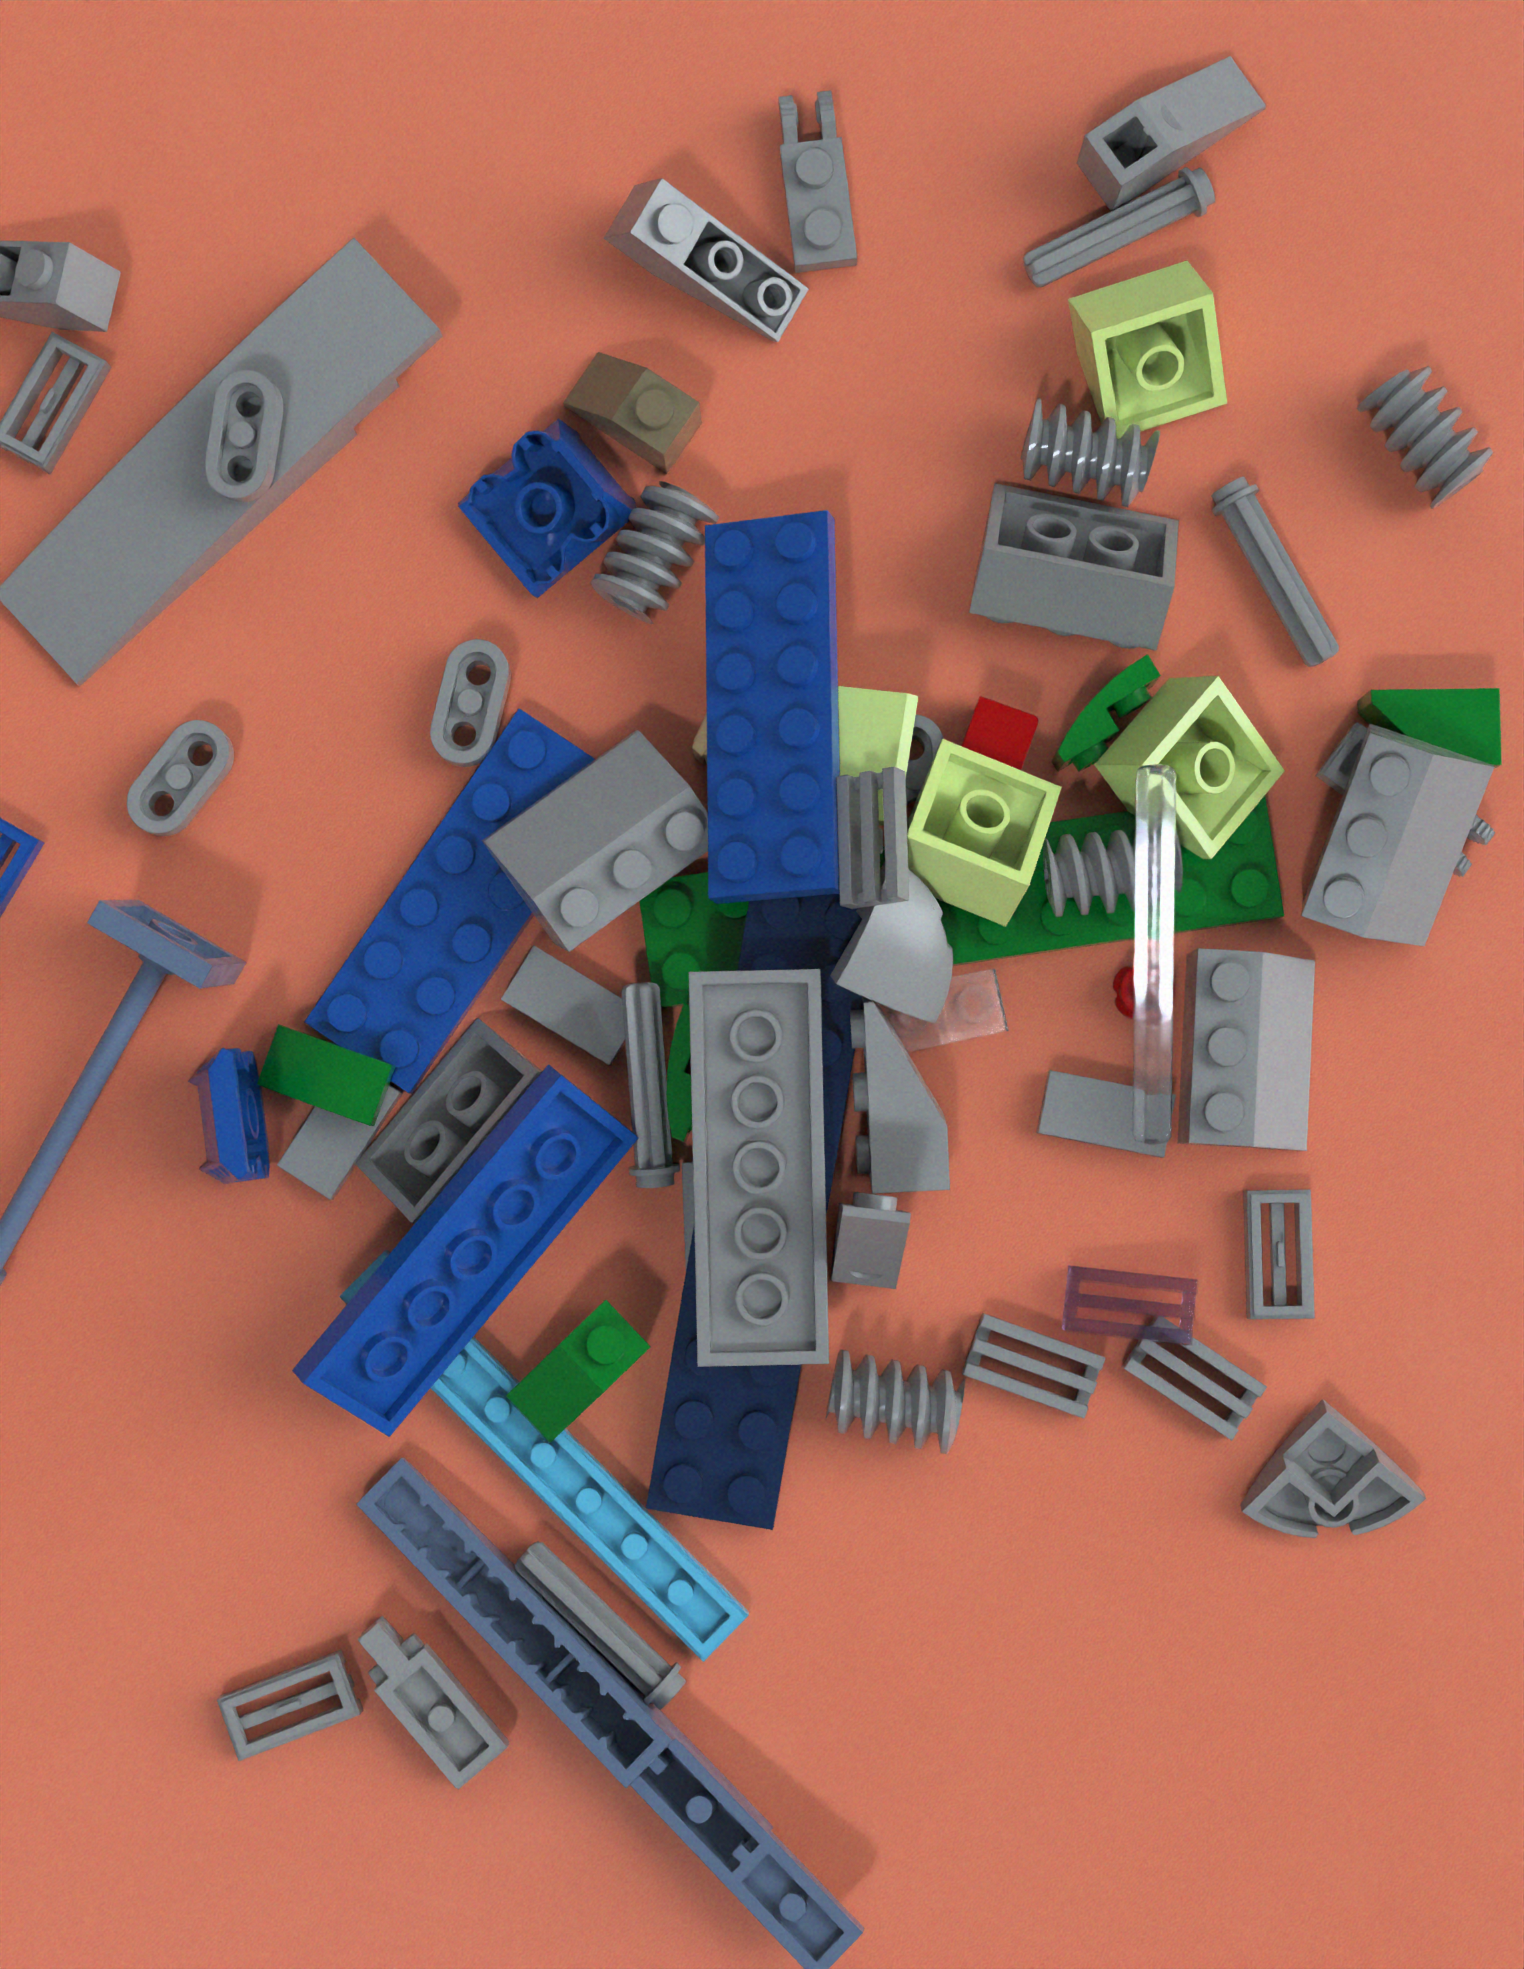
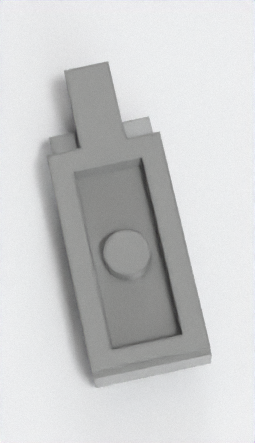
(431, 1703)

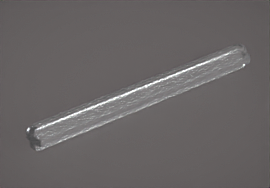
(1153, 953)

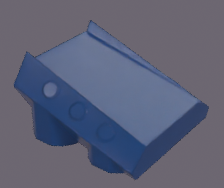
(547, 506)
(233, 1117)

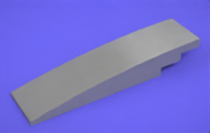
(156, 516)

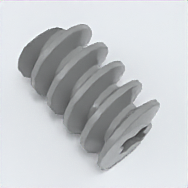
(1426, 433)
(1088, 453)
(652, 550)
(1094, 871)
(895, 1401)

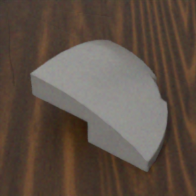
(900, 954)
(1329, 1478)

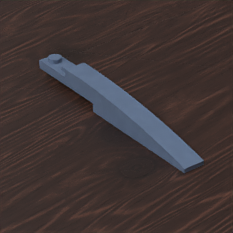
(611, 1718)

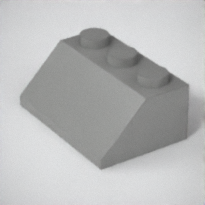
(1076, 567)
(1395, 838)
(601, 840)
(1246, 1050)
(447, 1119)

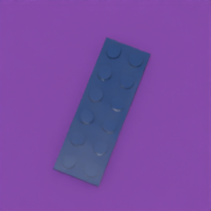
(772, 708)
(447, 916)
(466, 1253)

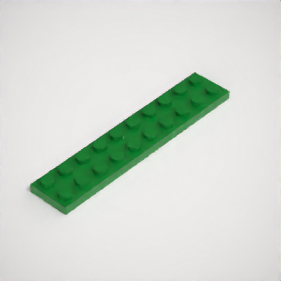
(1234, 887)

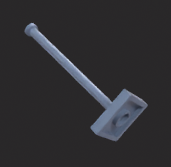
(164, 949)

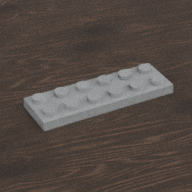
(758, 1167)

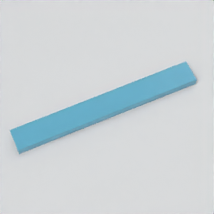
(587, 1500)

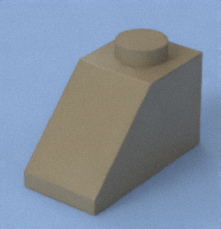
(636, 409)

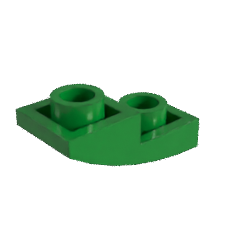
(1095, 726)
(326, 1075)
(678, 1080)

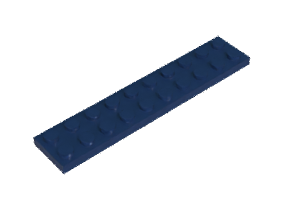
(731, 1425)

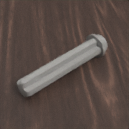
(1120, 227)
(1275, 571)
(647, 1086)
(600, 1625)

